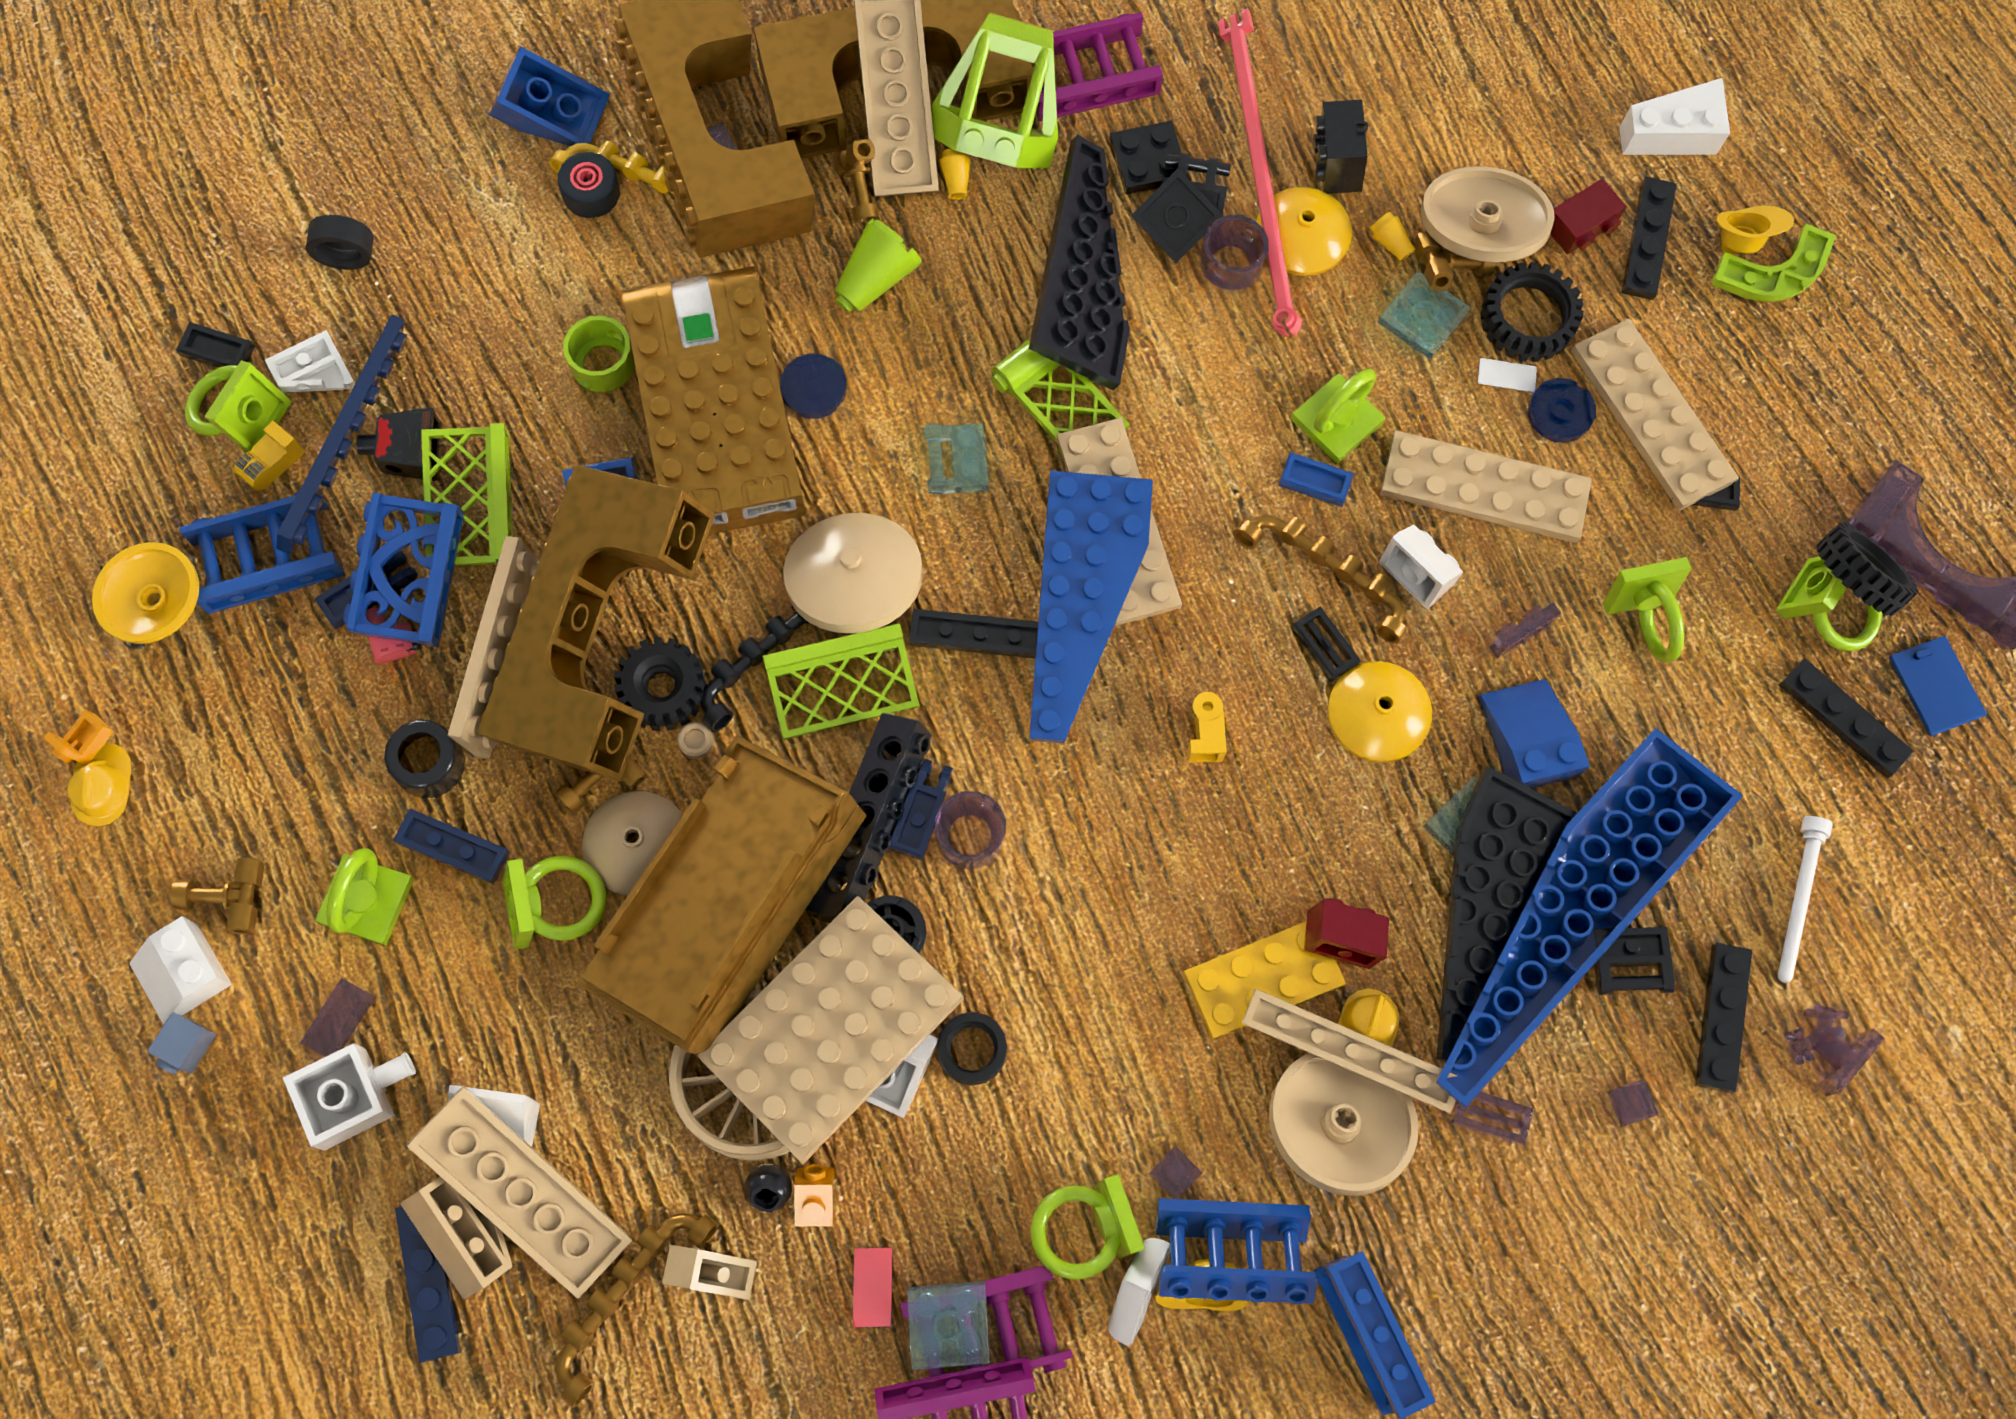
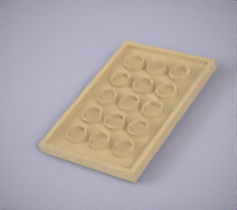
(830, 1028)

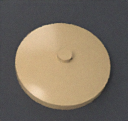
(1487, 214)
(853, 573)
(1341, 1127)

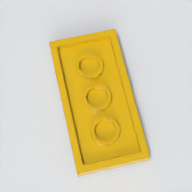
(1270, 965)

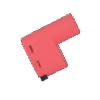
(385, 649)

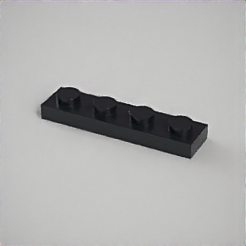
(1649, 238)
(973, 633)
(1846, 718)
(1723, 1018)

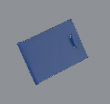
(1937, 686)

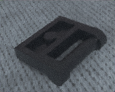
(1632, 949)

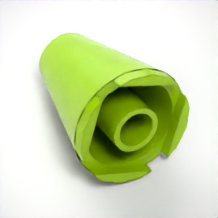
(874, 266)

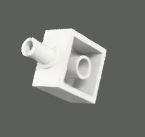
(344, 1094)

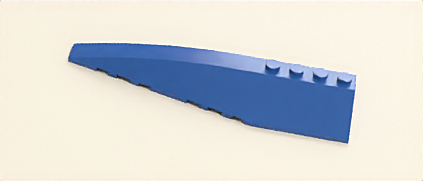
(1597, 878)

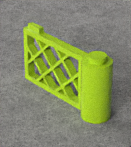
(1027, 369)

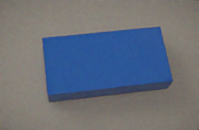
(1316, 479)

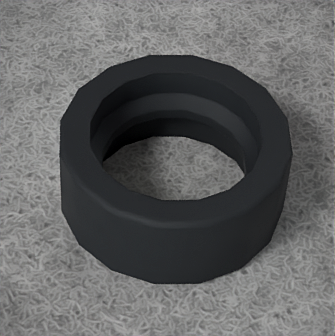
(339, 242)
(966, 1021)

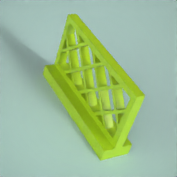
(497, 486)
(832, 652)

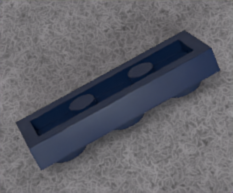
(451, 846)

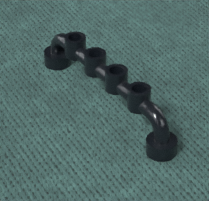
(726, 674)

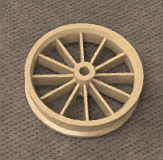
(678, 1084)

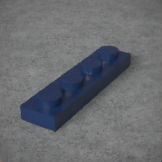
(428, 1295)

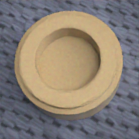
(695, 740)

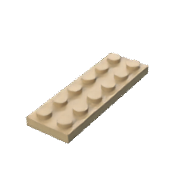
(896, 96)
(1654, 414)
(1107, 451)
(1486, 486)
(505, 601)
(519, 1191)

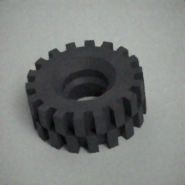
(656, 659)

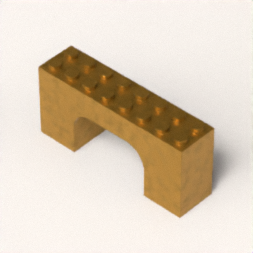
(817, 55)
(720, 192)
(597, 536)

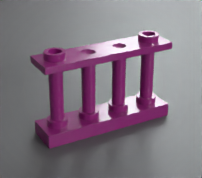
(1112, 87)
(997, 1294)
(959, 1389)

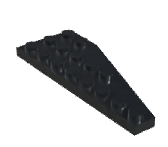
(1080, 296)
(1496, 865)

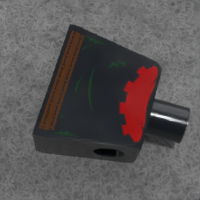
(399, 442)

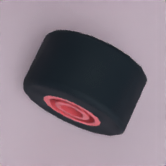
(588, 184)

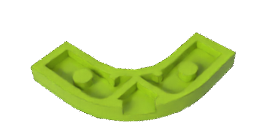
(1777, 281)

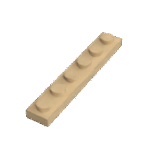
(1347, 1049)

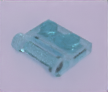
(967, 458)

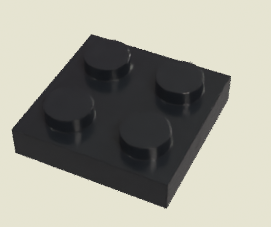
(1142, 155)
(1176, 215)

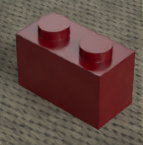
(1587, 216)
(1346, 933)

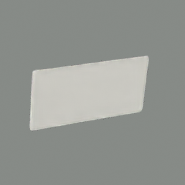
(1507, 375)

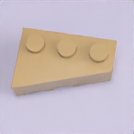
(458, 1236)

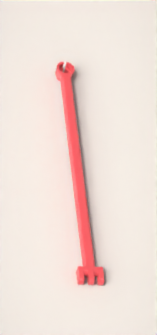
(1261, 173)

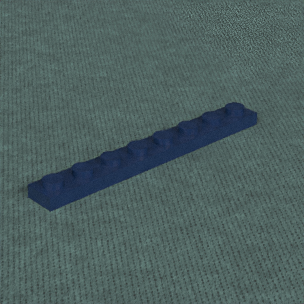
(337, 443)

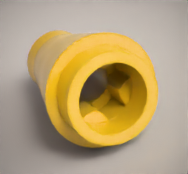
(955, 170)
(1392, 235)

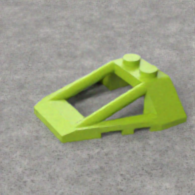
(986, 140)

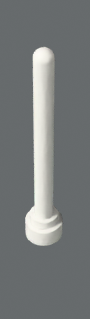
(1815, 832)

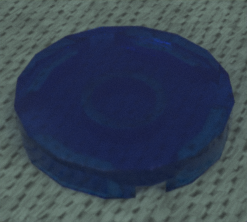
(813, 385)
(1561, 410)

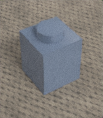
(181, 1044)

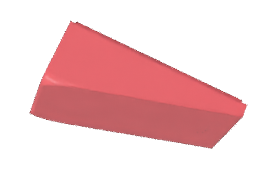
(872, 1287)

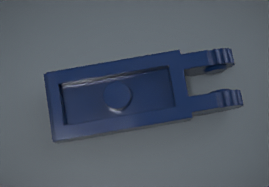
(337, 597)
(920, 809)

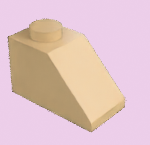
(709, 1272)

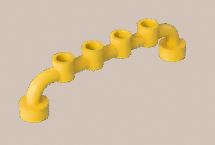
(633, 168)

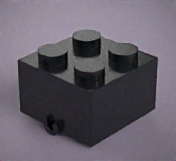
(1341, 146)

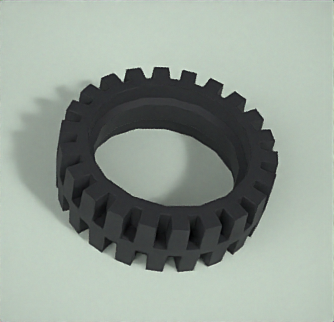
(1547, 282)
(1867, 569)

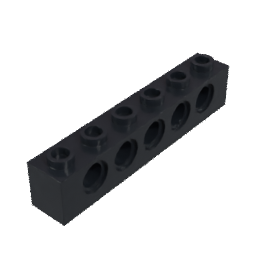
(878, 768)

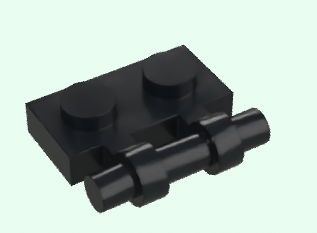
(1212, 167)

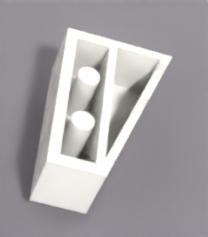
(1678, 123)

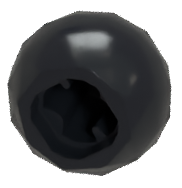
(768, 1187)

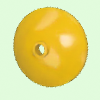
(1312, 245)
(131, 584)
(1368, 728)

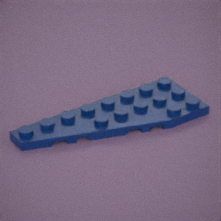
(1090, 559)

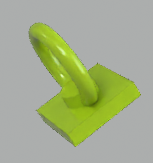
(241, 408)
(1340, 415)
(1647, 589)
(1818, 592)
(364, 898)
(525, 905)
(1112, 1219)

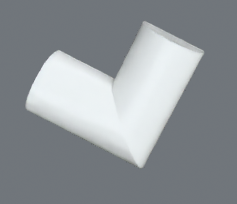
(1137, 1290)

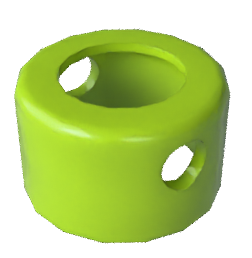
(590, 334)

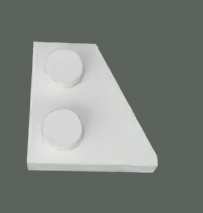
(311, 367)

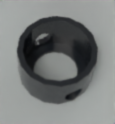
(439, 778)

